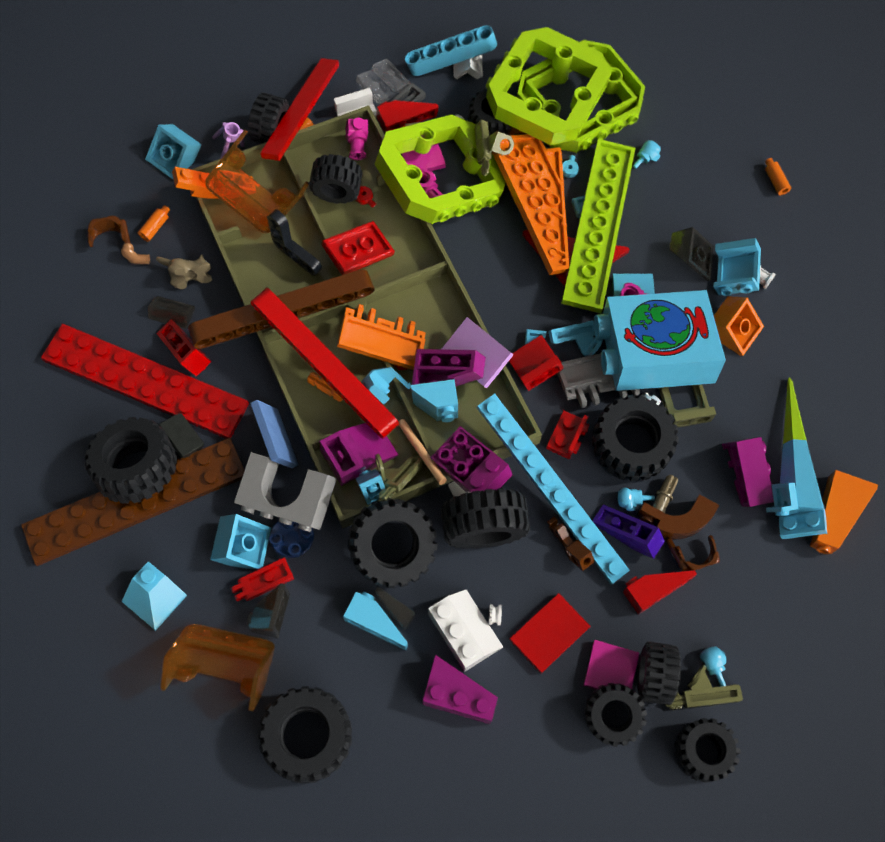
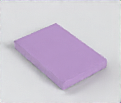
(472, 337)

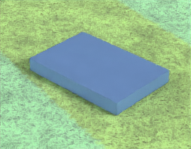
(274, 434)

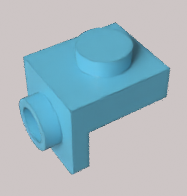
(784, 499)

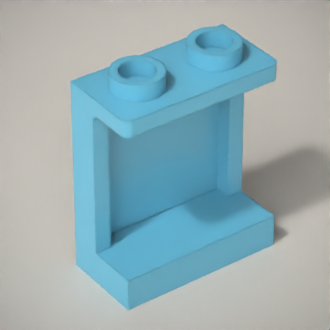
(738, 267)

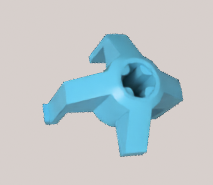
(378, 381)

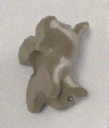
(184, 270)

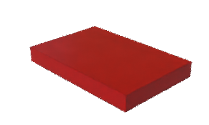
(357, 248)
(549, 633)

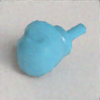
(649, 151)
(631, 498)
(715, 661)

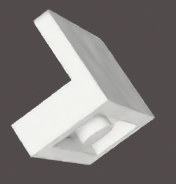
(471, 66)
(354, 101)

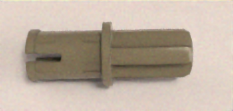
(664, 495)

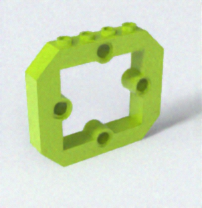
(565, 55)
(605, 122)
(405, 179)

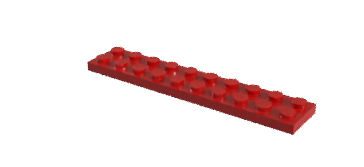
(145, 381)

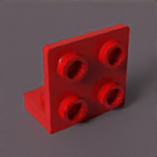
(535, 362)

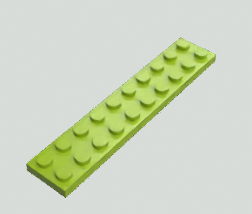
(598, 226)

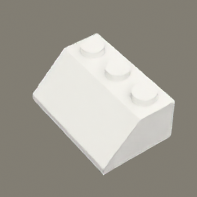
(464, 629)

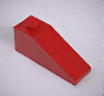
(398, 113)
(183, 348)
(652, 588)

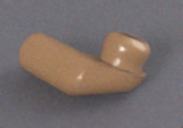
(132, 256)

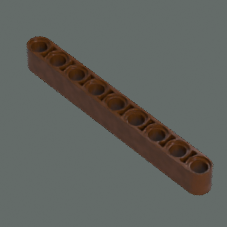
(300, 301)

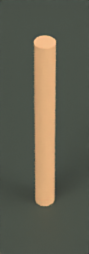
(441, 479)

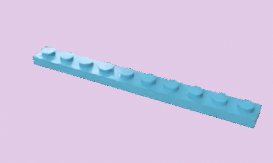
(552, 488)

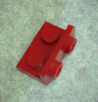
(567, 433)

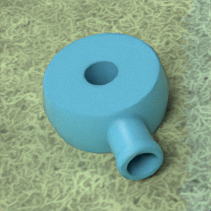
(570, 167)

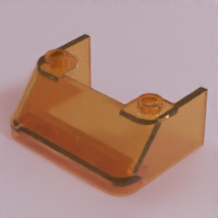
(245, 194)
(219, 655)

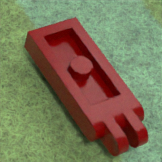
(263, 580)

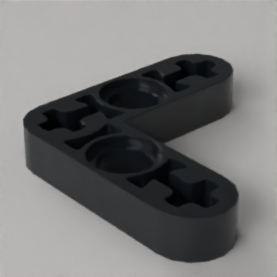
(282, 239)

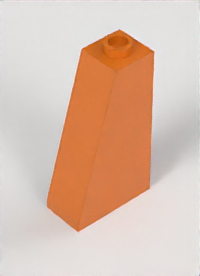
(843, 503)

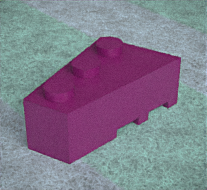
(444, 365)
(751, 471)
(458, 694)

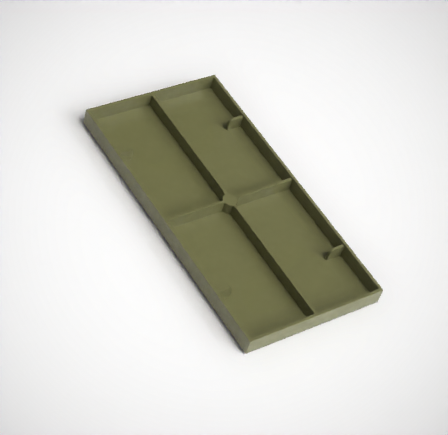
(411, 285)

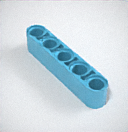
(451, 50)

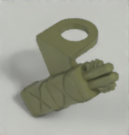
(487, 144)
(397, 478)
(704, 694)

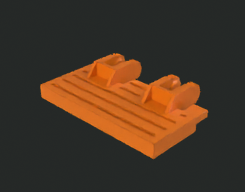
(381, 338)

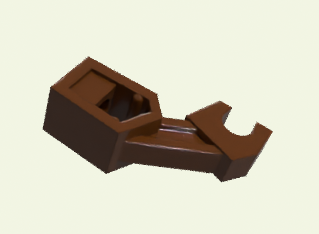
(576, 551)

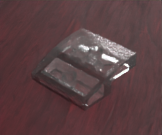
(383, 81)

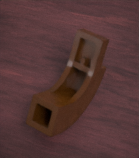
(683, 525)

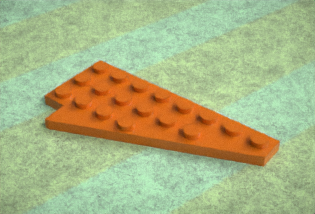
(538, 190)

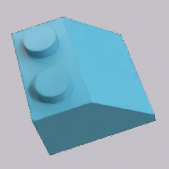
(172, 148)
(437, 399)
(240, 542)

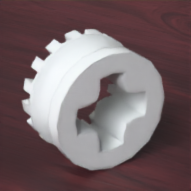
(495, 614)

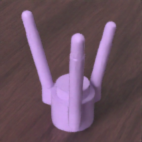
(231, 132)

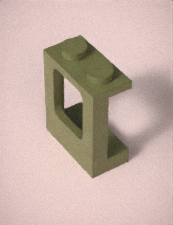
(689, 416)

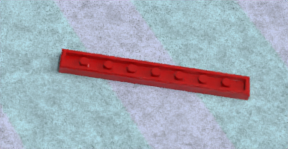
(299, 110)

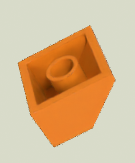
(737, 324)

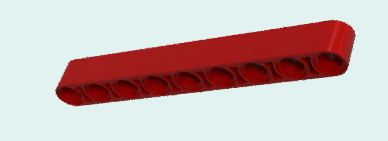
(324, 363)

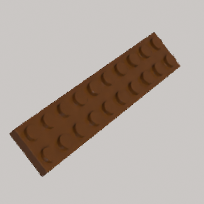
(99, 517)

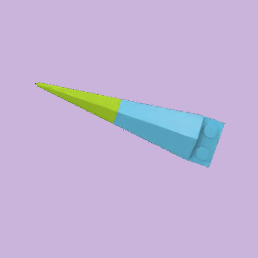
(798, 468)

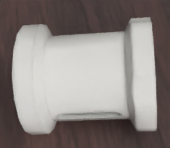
(765, 277)

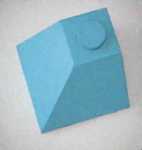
(152, 596)

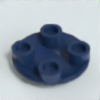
(290, 540)

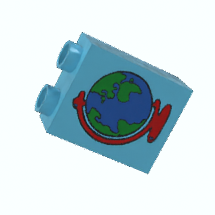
(659, 340)

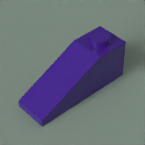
(630, 531)

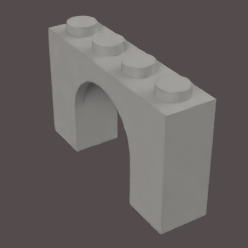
(306, 510)

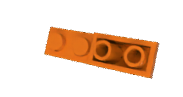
(192, 181)

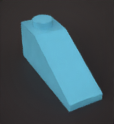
(370, 485)
(370, 617)

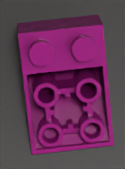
(354, 451)
(471, 463)

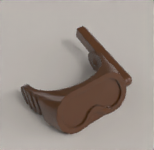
(105, 224)
(712, 559)

